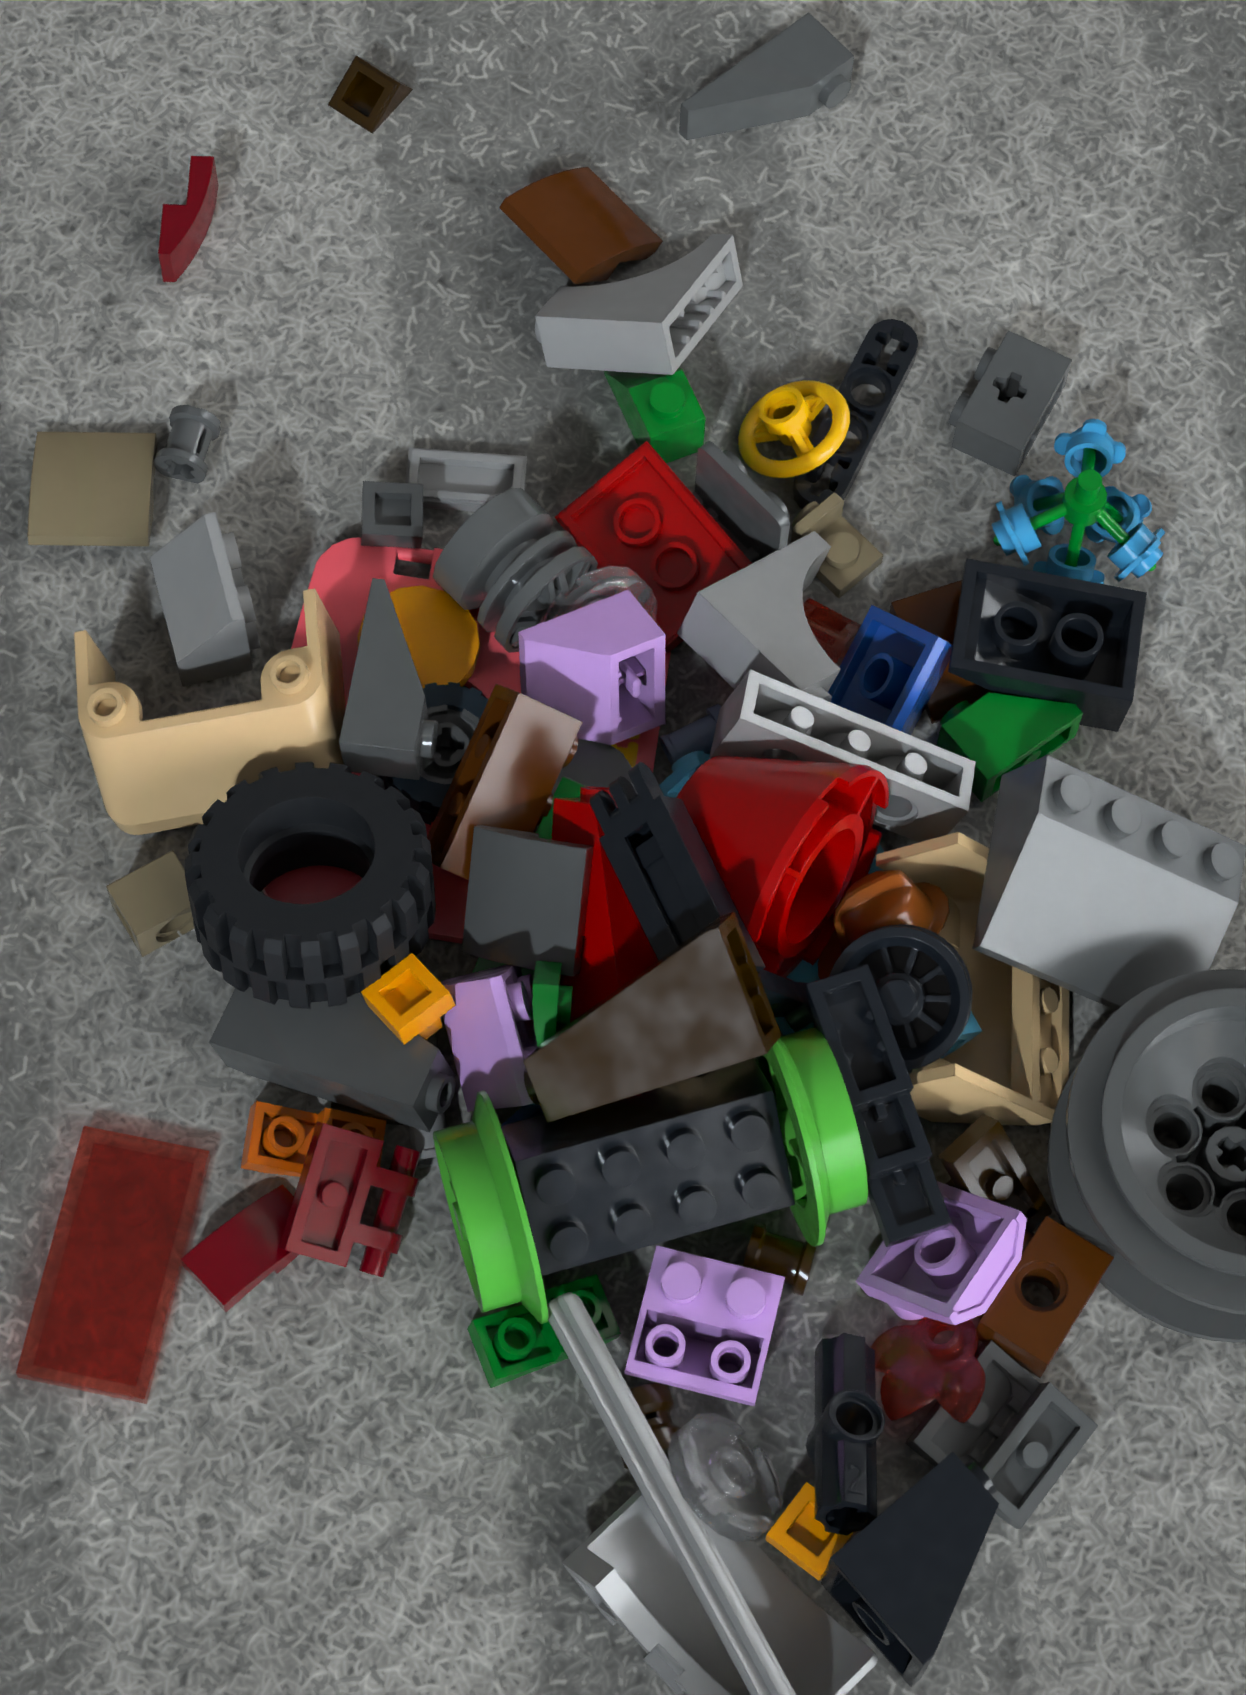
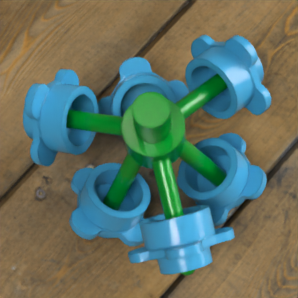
(1087, 505)

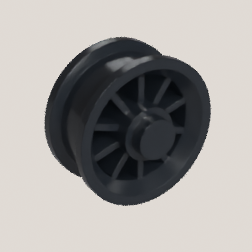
(920, 986)

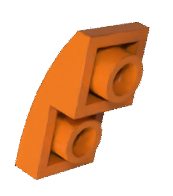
(281, 1135)

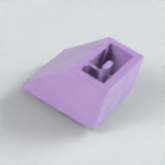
(598, 668)
(492, 1033)
(705, 1325)

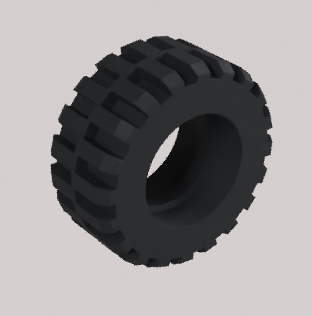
(302, 822)

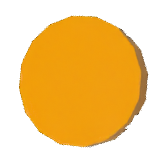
(438, 634)

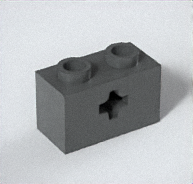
(1002, 431)

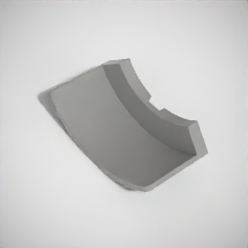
(642, 1587)

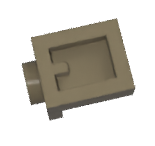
(850, 552)

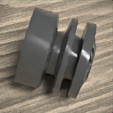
(510, 565)

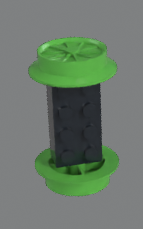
(651, 1169)

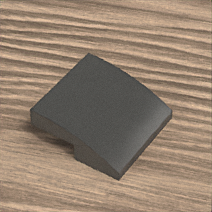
(526, 899)
(1025, 1453)

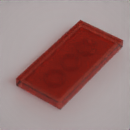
(114, 1265)

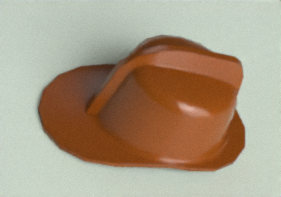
(881, 901)

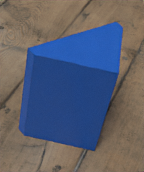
(890, 670)

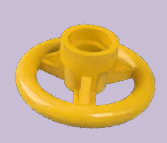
(787, 417)

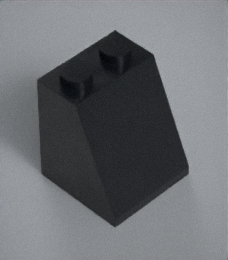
(912, 1563)

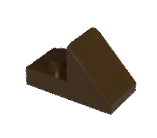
(990, 1167)

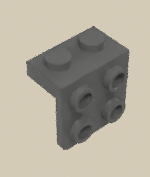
(749, 516)

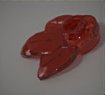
(927, 1371)

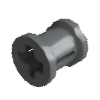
(188, 444)

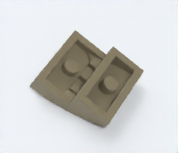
(92, 489)

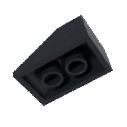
(1049, 639)

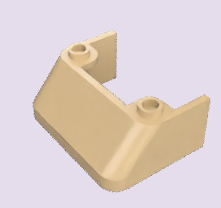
(176, 766)
(1023, 1049)

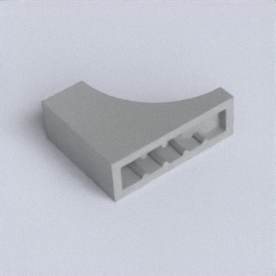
(642, 320)
(761, 623)

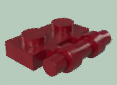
(334, 1193)

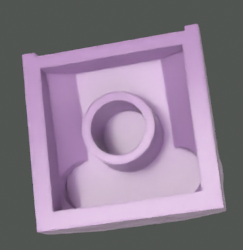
(951, 1270)

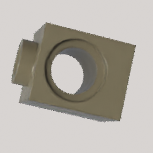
(153, 903)

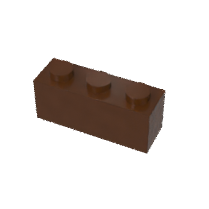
(503, 775)

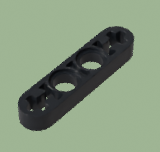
(864, 419)

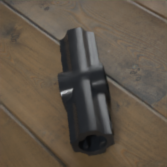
(845, 1434)

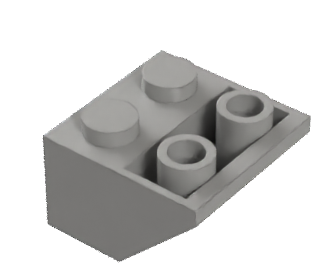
(206, 602)

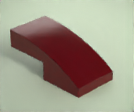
(187, 225)
(243, 1250)

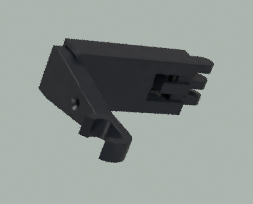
(675, 879)

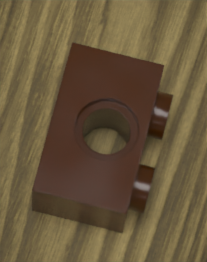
(1069, 1270)

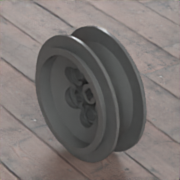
(1113, 1173)

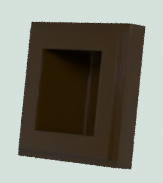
(368, 94)

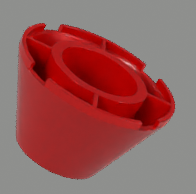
(787, 844)

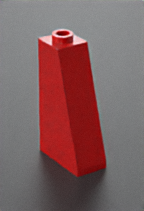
(613, 937)

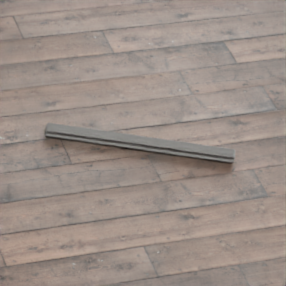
(673, 1514)

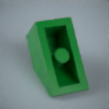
(660, 411)
(1006, 734)

